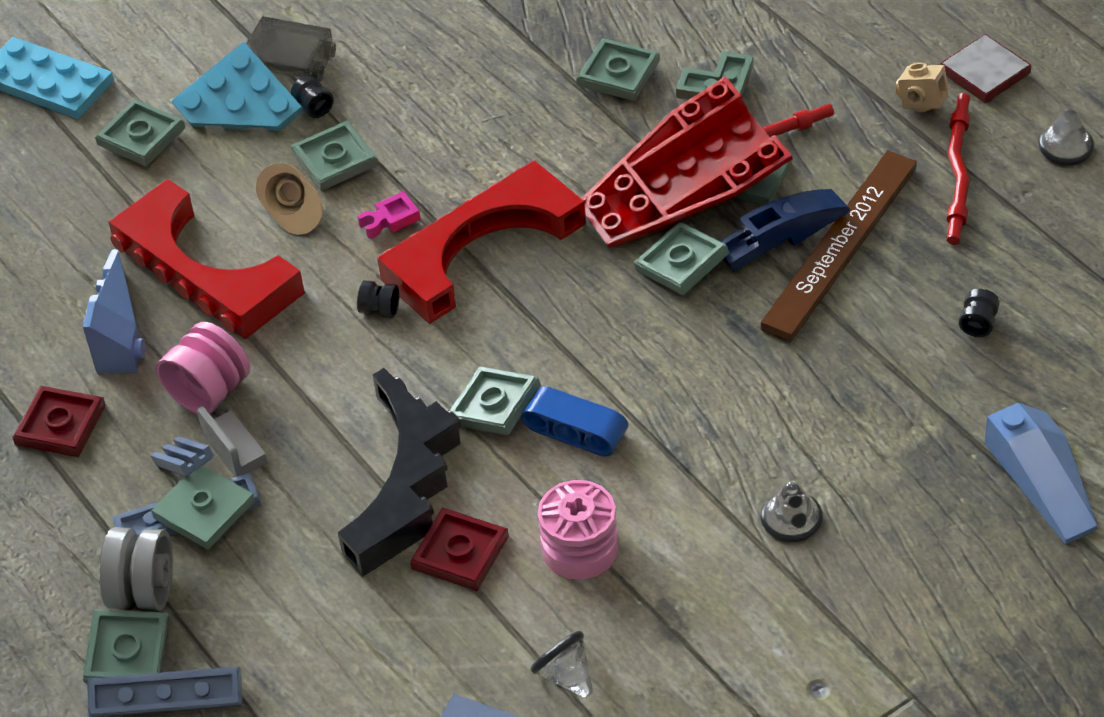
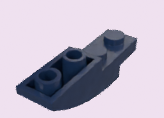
(783, 219)

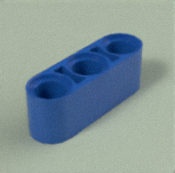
(574, 421)

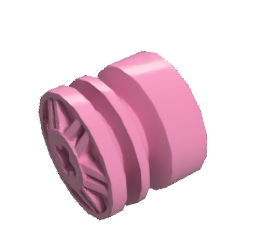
(203, 367)
(578, 529)

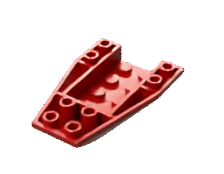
(684, 167)

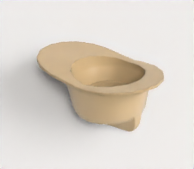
(289, 198)

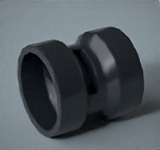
(312, 96)
(378, 298)
(979, 312)

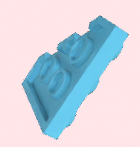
(238, 95)

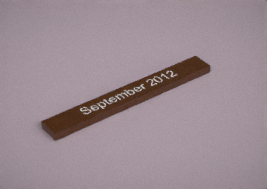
(838, 246)

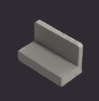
(232, 442)

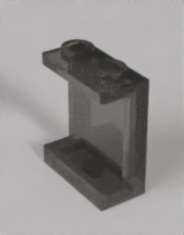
(292, 47)

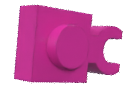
(392, 212)

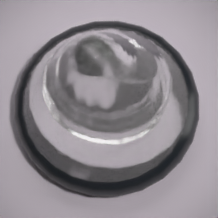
(1066, 140)
(791, 514)
(566, 665)

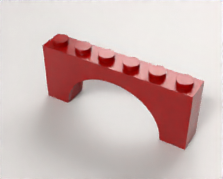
(521, 200)
(236, 297)

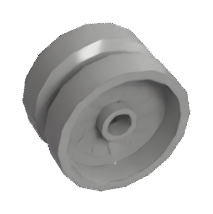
(136, 569)

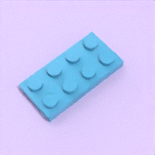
(50, 78)

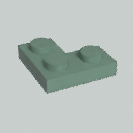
(732, 65)

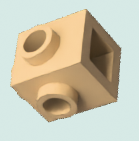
(922, 87)

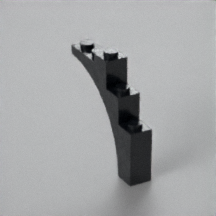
(402, 508)

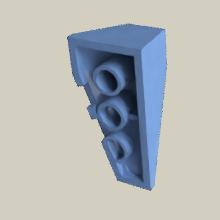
(111, 323)
(1042, 466)

